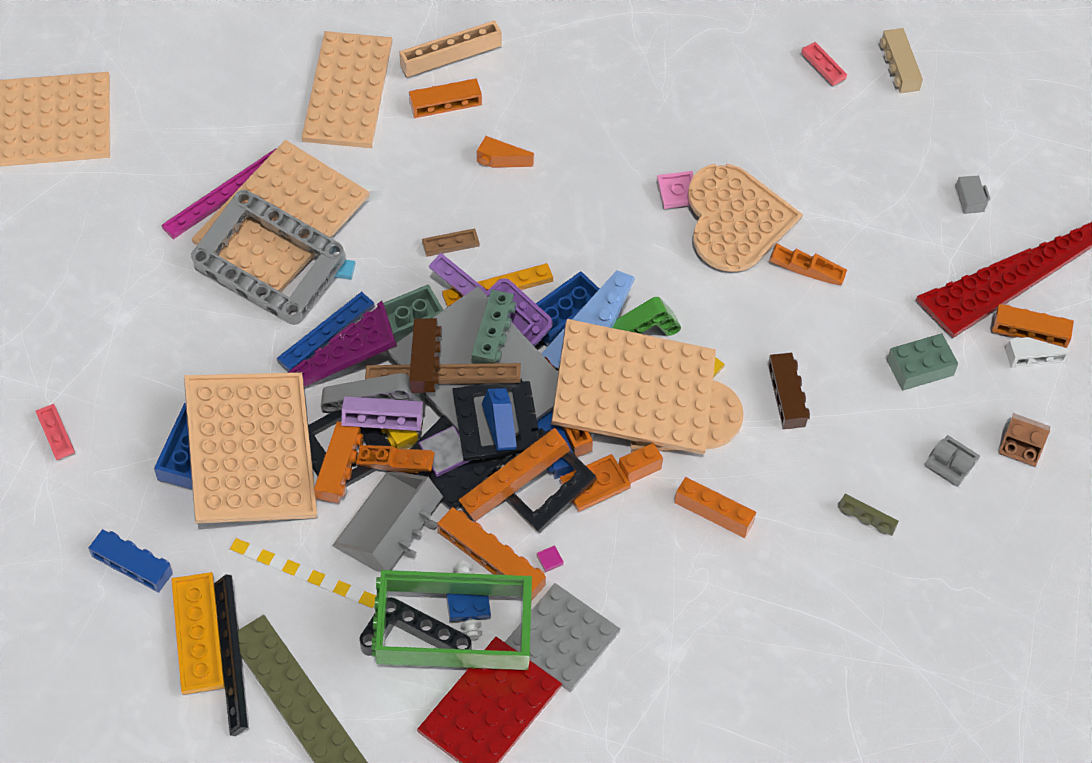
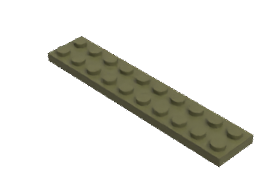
(295, 695)

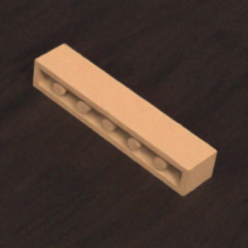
(450, 48)

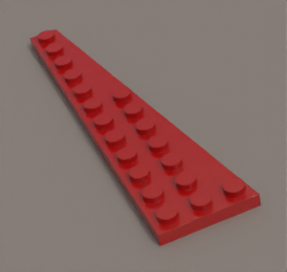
(978, 295)

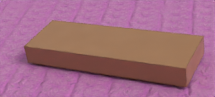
(450, 242)

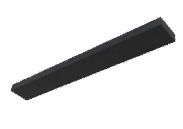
(230, 655)

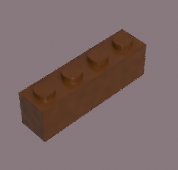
(425, 355)
(788, 390)

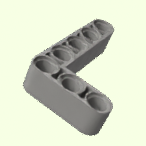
(385, 387)

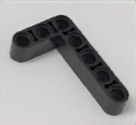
(415, 627)

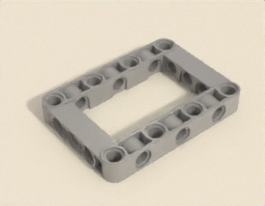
(251, 287)

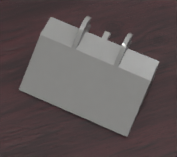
(390, 520)

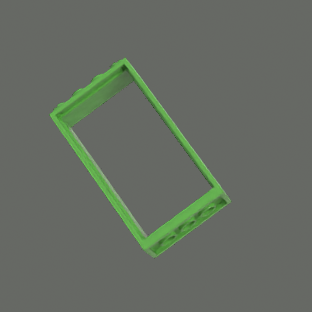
(451, 584)

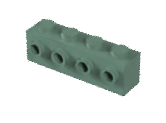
(493, 328)

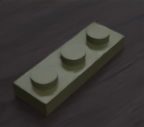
(868, 514)

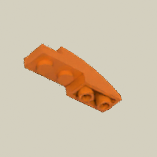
(395, 459)

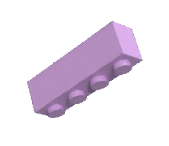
(382, 413)

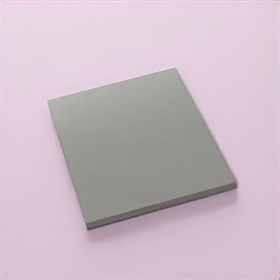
(459, 332)

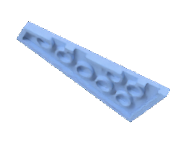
(600, 310)

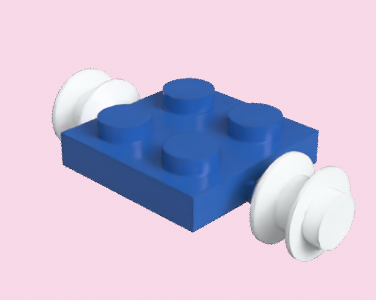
(468, 606)

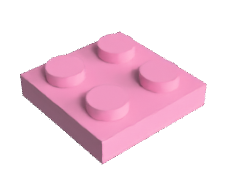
(674, 189)

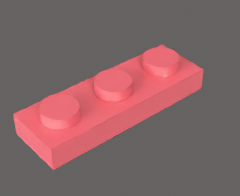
(824, 63)
(55, 431)

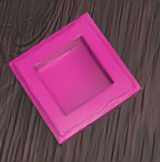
(550, 558)

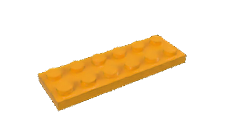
(197, 633)

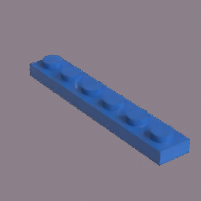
(326, 331)

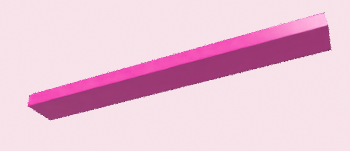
(210, 202)

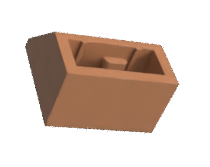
(1024, 439)

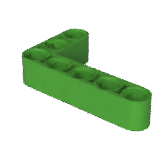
(647, 315)

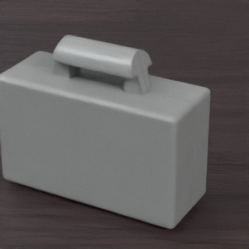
(972, 194)

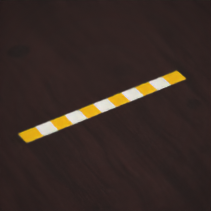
(303, 572)

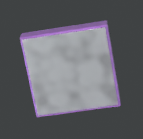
(447, 450)

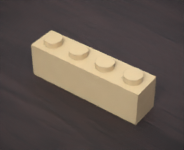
(901, 60)

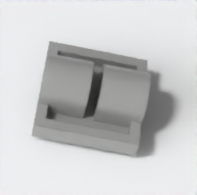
(952, 460)

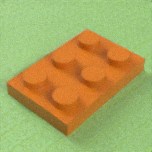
(609, 483)

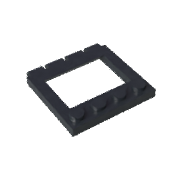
(468, 421)
(371, 436)
(559, 500)

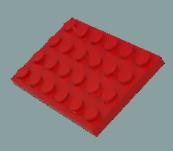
(488, 710)

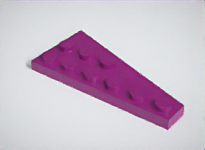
(350, 346)

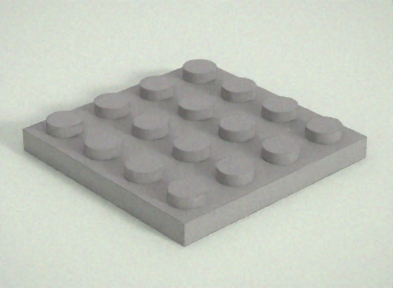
(565, 636)

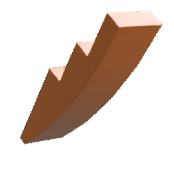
(806, 265)

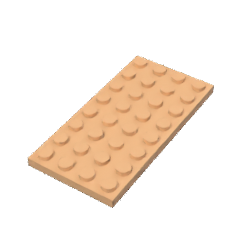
(347, 89)

